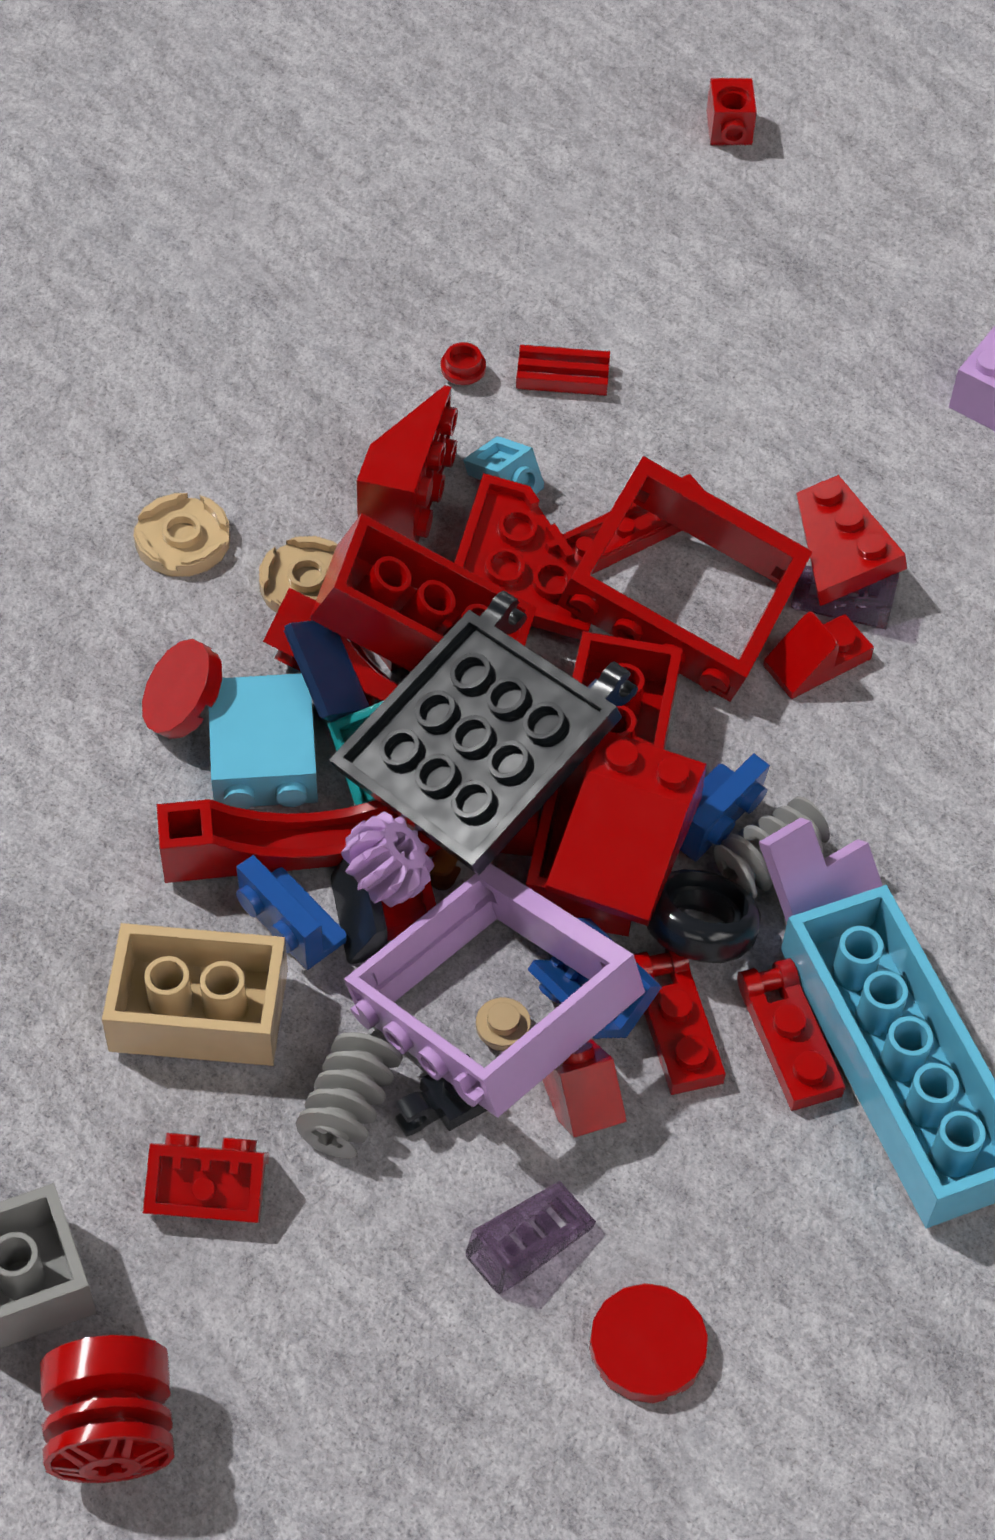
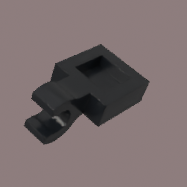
(435, 1102)

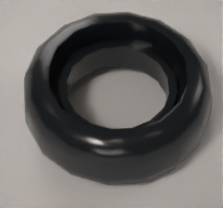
(698, 938)

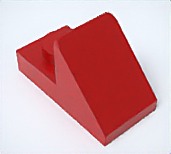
(816, 653)

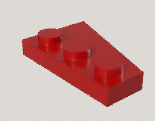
(845, 541)

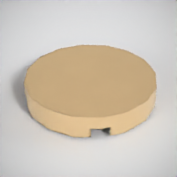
(182, 535)
(296, 566)

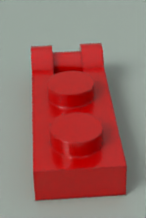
(681, 1026)
(791, 1035)

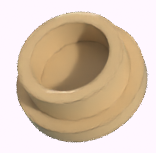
(502, 1022)

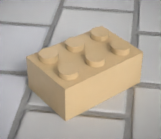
(195, 994)

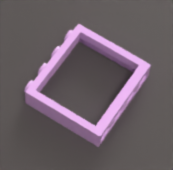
(448, 927)

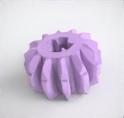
(387, 859)

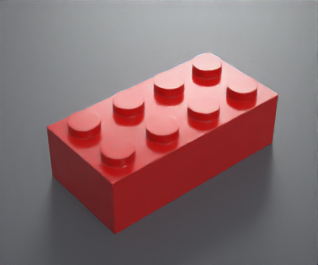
(399, 594)

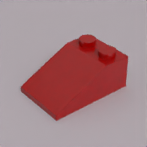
(627, 827)

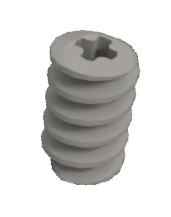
(740, 855)
(346, 1093)

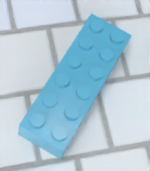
(900, 1049)

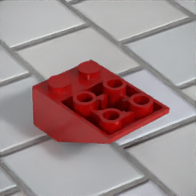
(407, 467)

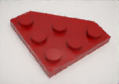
(520, 552)

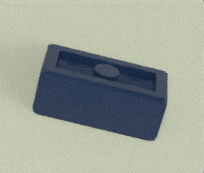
(326, 670)

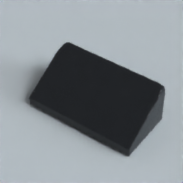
(358, 917)

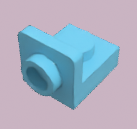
(506, 460)

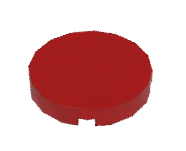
(180, 688)
(648, 1342)

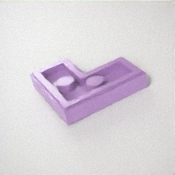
(807, 879)

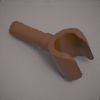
(444, 870)

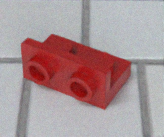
(205, 1180)

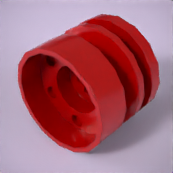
(106, 1409)

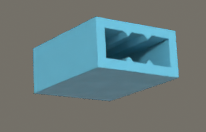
(263, 742)

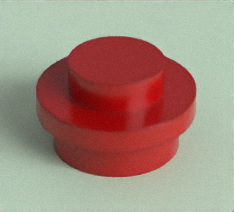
(463, 364)

